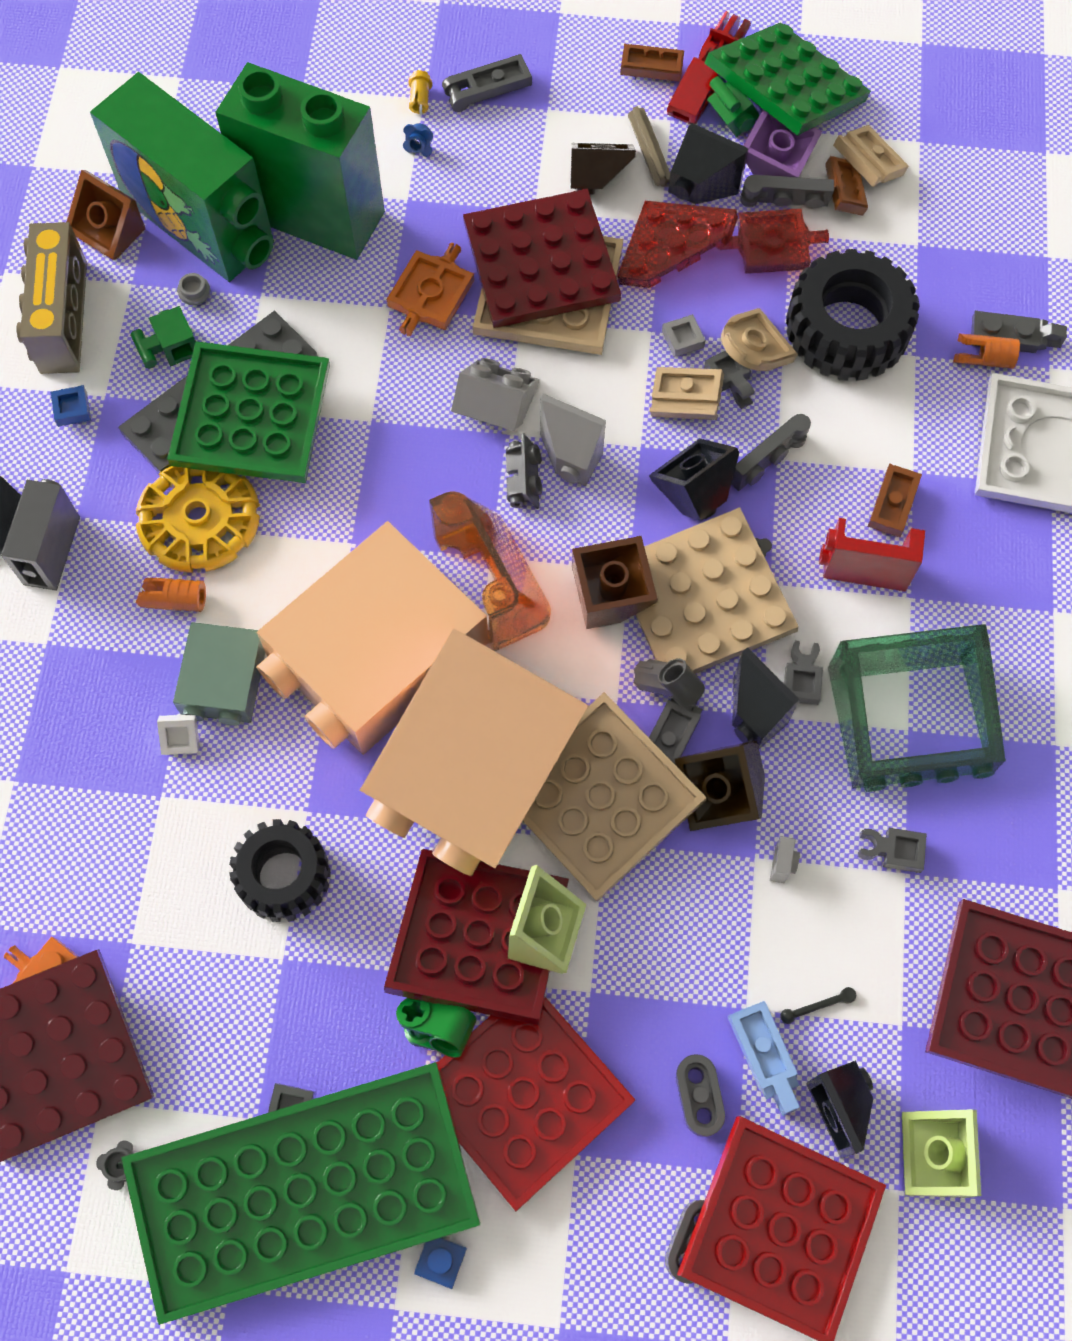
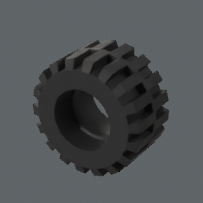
(266, 844)

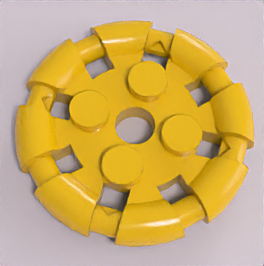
(201, 533)

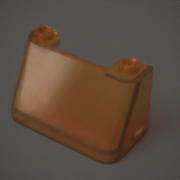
(514, 597)

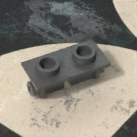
(523, 459)

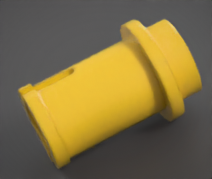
(420, 85)

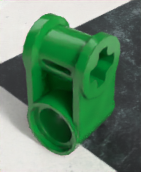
(436, 1026)

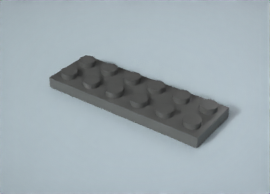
(153, 426)

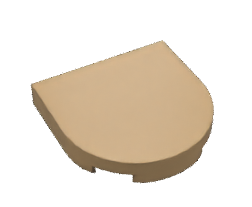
(756, 342)

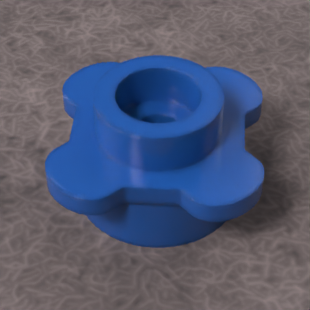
(422, 134)

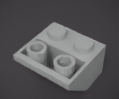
(494, 393)

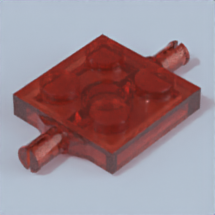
(774, 240)

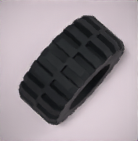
(857, 280)

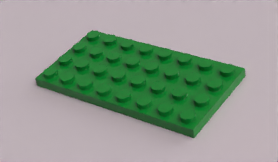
(299, 1192)

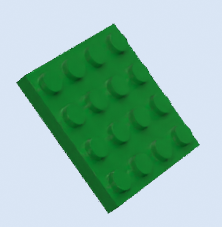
(788, 77)
(249, 412)

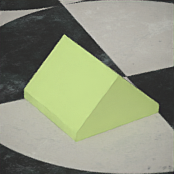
(545, 923)
(941, 1153)

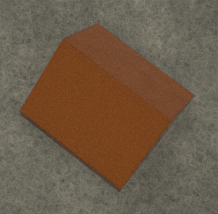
(104, 216)

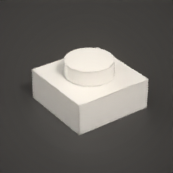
(178, 734)

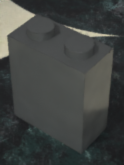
(41, 534)

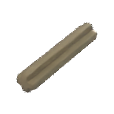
(649, 146)

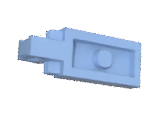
(766, 1055)

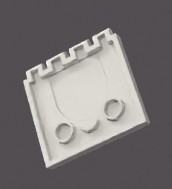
(1026, 443)

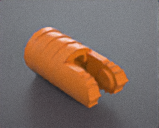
(993, 351)
(172, 594)

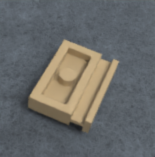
(871, 155)
(686, 393)

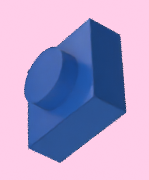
(70, 406)
(440, 1262)

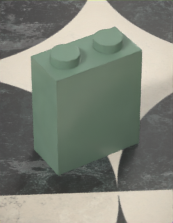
(219, 673)

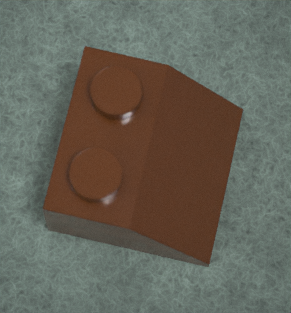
(613, 581)

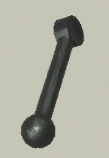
(847, 996)

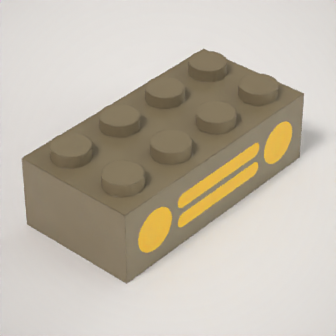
(52, 298)

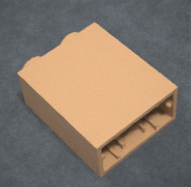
(366, 638)
(471, 753)

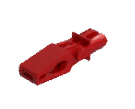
(694, 89)

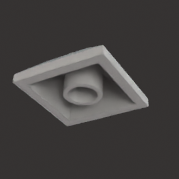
(571, 439)

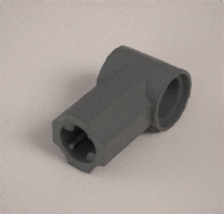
(669, 679)

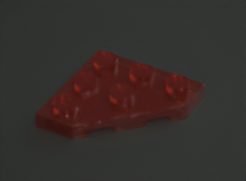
(673, 238)

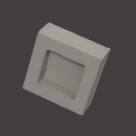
(683, 335)
(784, 860)

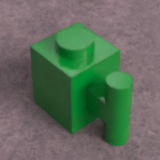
(732, 106)
(170, 337)

